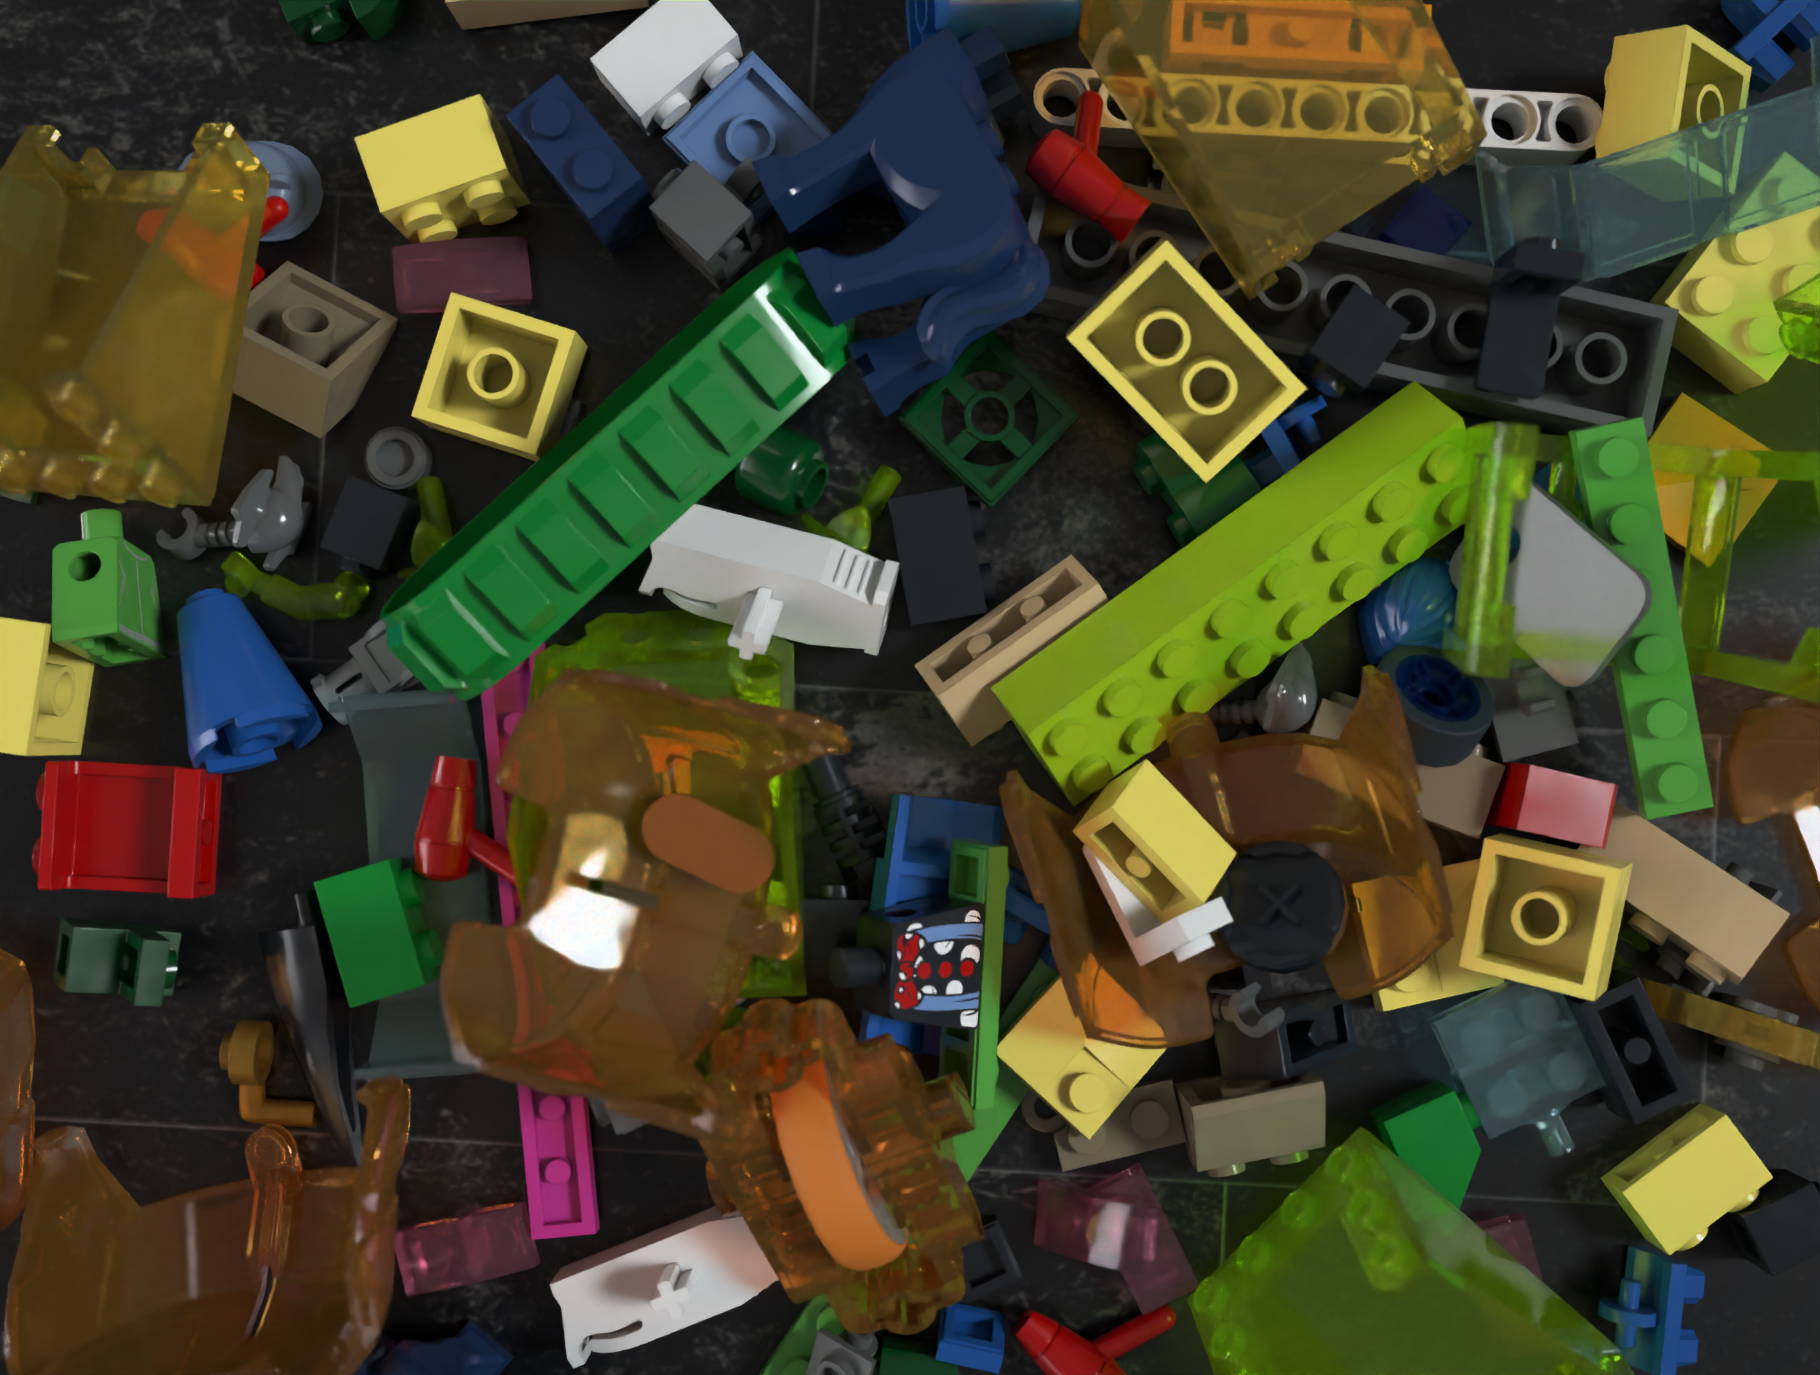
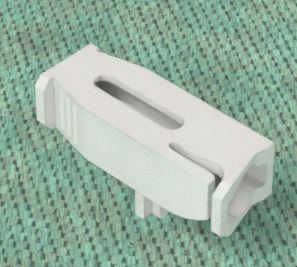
(772, 582)
(659, 1283)

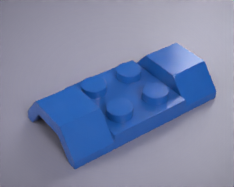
(918, 868)

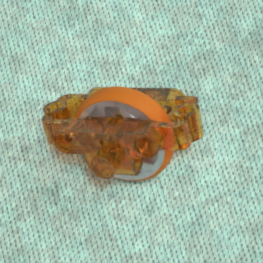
(844, 1165)

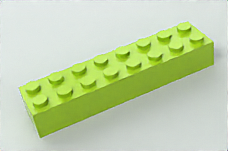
(1243, 592)

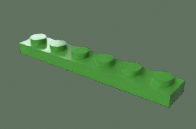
(1652, 663)

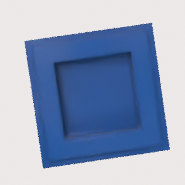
(971, 1337)

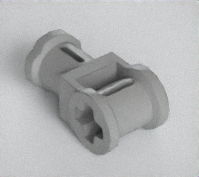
(370, 671)

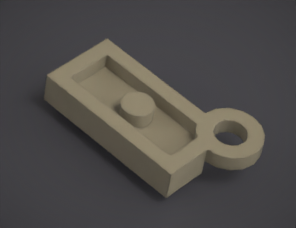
(1140, 1123)

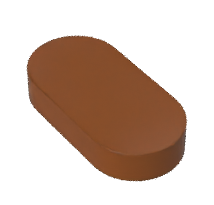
(709, 842)

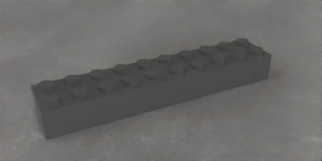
(1603, 350)

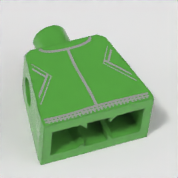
(106, 595)

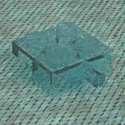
(1518, 1059)

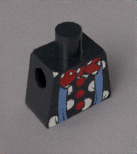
(916, 962)

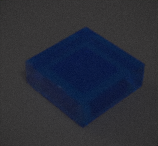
(1426, 224)

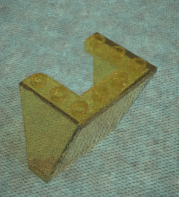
(1282, 112)
(123, 317)

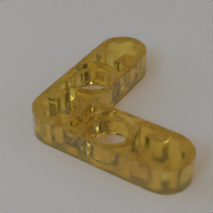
(1735, 1024)

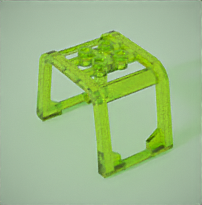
(1503, 473)

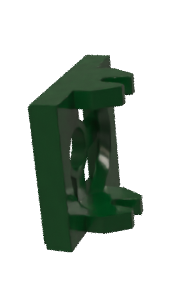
(989, 482)

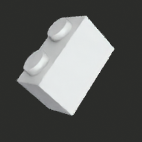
(668, 60)

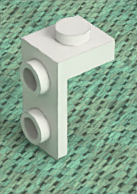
(1146, 936)

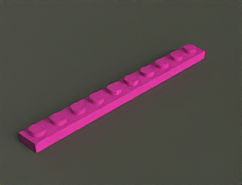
(552, 1125)

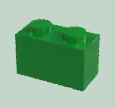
(379, 930)

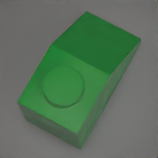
(1433, 1136)

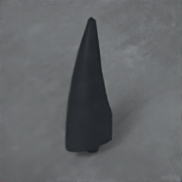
(316, 1017)

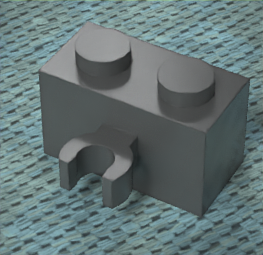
(709, 220)
(1530, 713)

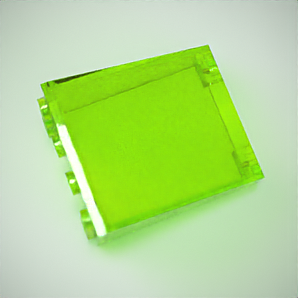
(1385, 1280)

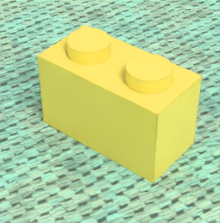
(1155, 842)
(1687, 1179)

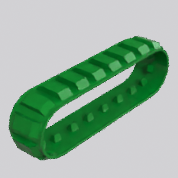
(616, 481)

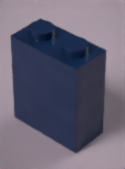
(584, 164)

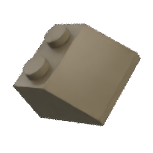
(308, 348)
(1251, 1121)

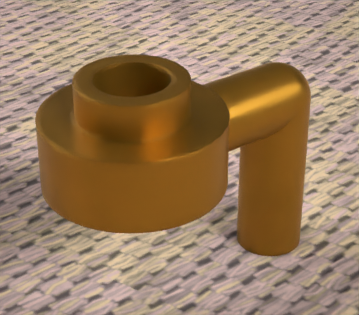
(248, 1058)

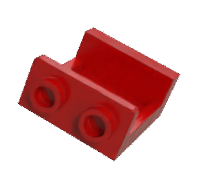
(128, 828)

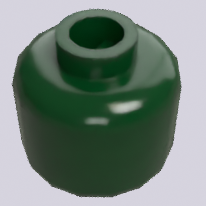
(783, 473)

